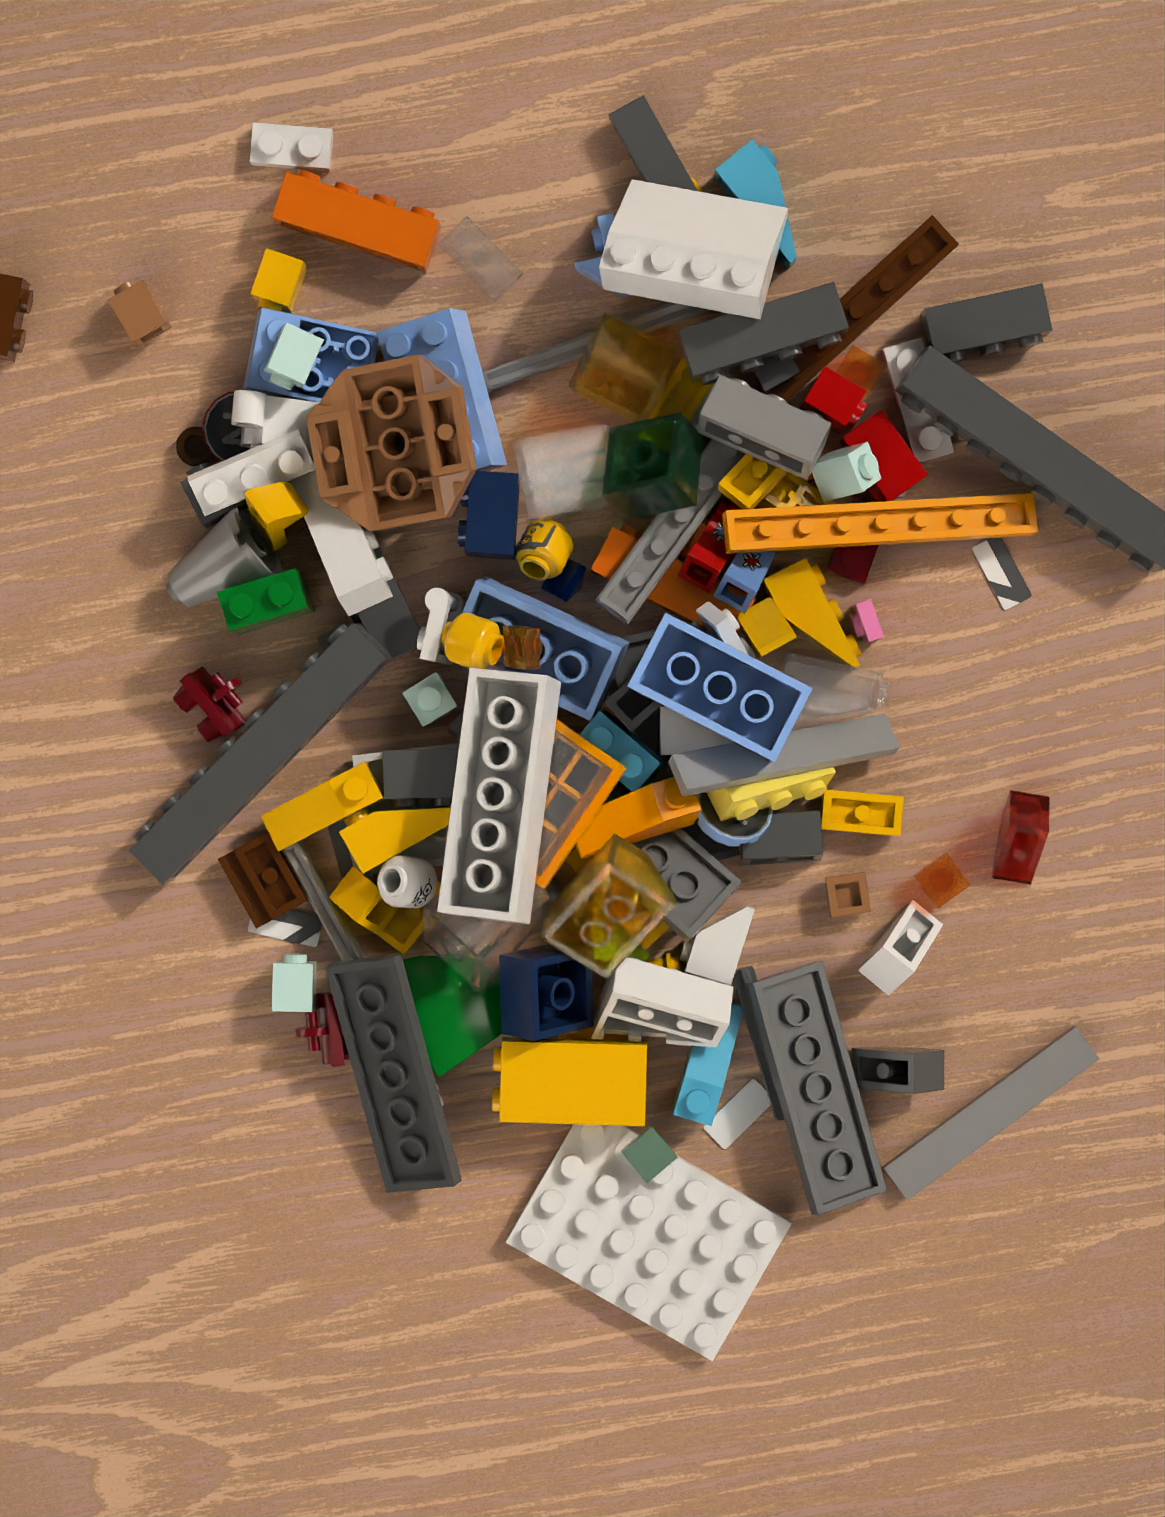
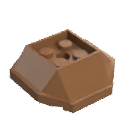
(356, 435)

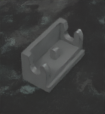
(786, 840)

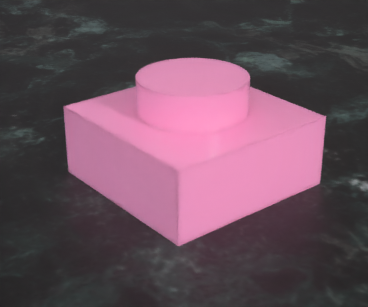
(865, 621)

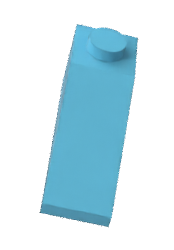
(753, 177)
(705, 1075)

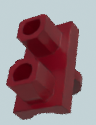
(216, 700)
(329, 1029)

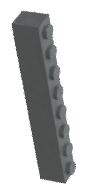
(1037, 457)
(260, 752)

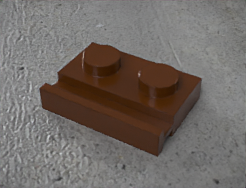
(262, 880)

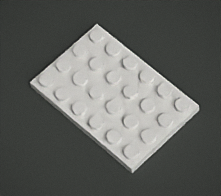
(662, 1250)

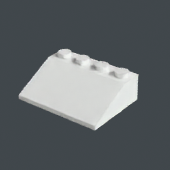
(693, 248)

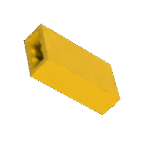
(571, 1081)

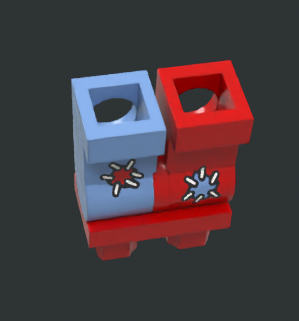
(710, 553)

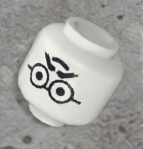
(407, 882)

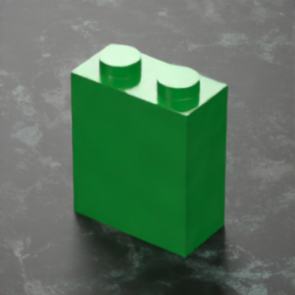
(265, 601)

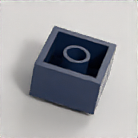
(491, 515)
(544, 993)

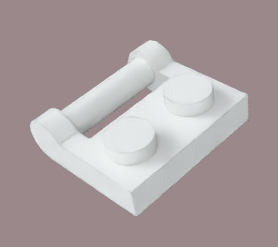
(443, 608)

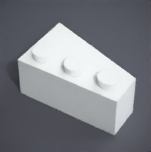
(662, 1003)

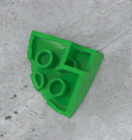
(451, 1012)

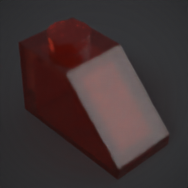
(1021, 837)

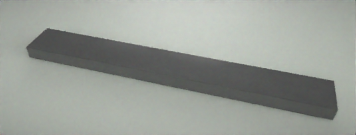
(661, 165)

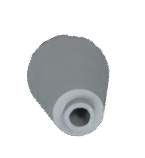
(223, 559)

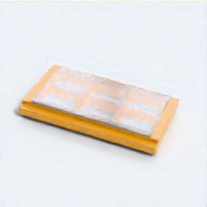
(577, 788)

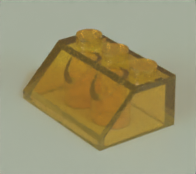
(608, 907)

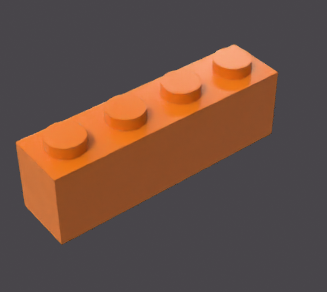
(356, 221)
(671, 591)

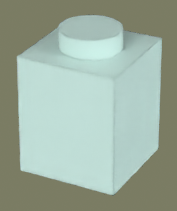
(292, 356)
(846, 471)
(430, 699)
(294, 984)

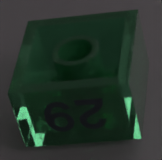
(652, 466)

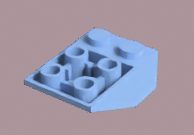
(341, 350)

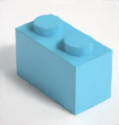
(625, 747)

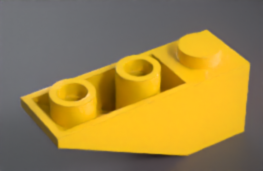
(807, 610)

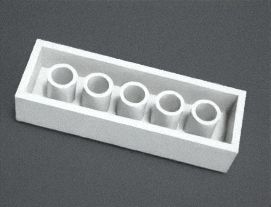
(499, 795)

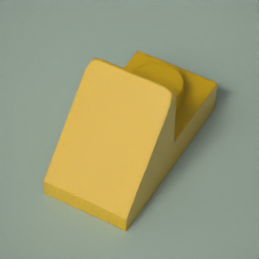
(274, 509)
(765, 627)

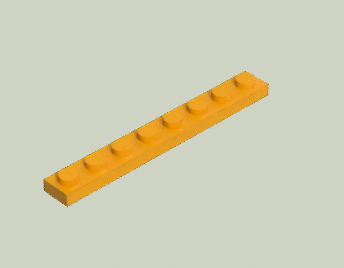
(879, 523)

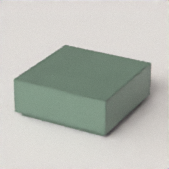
(649, 1154)

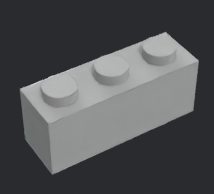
(763, 426)

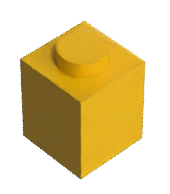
(278, 281)
(361, 900)

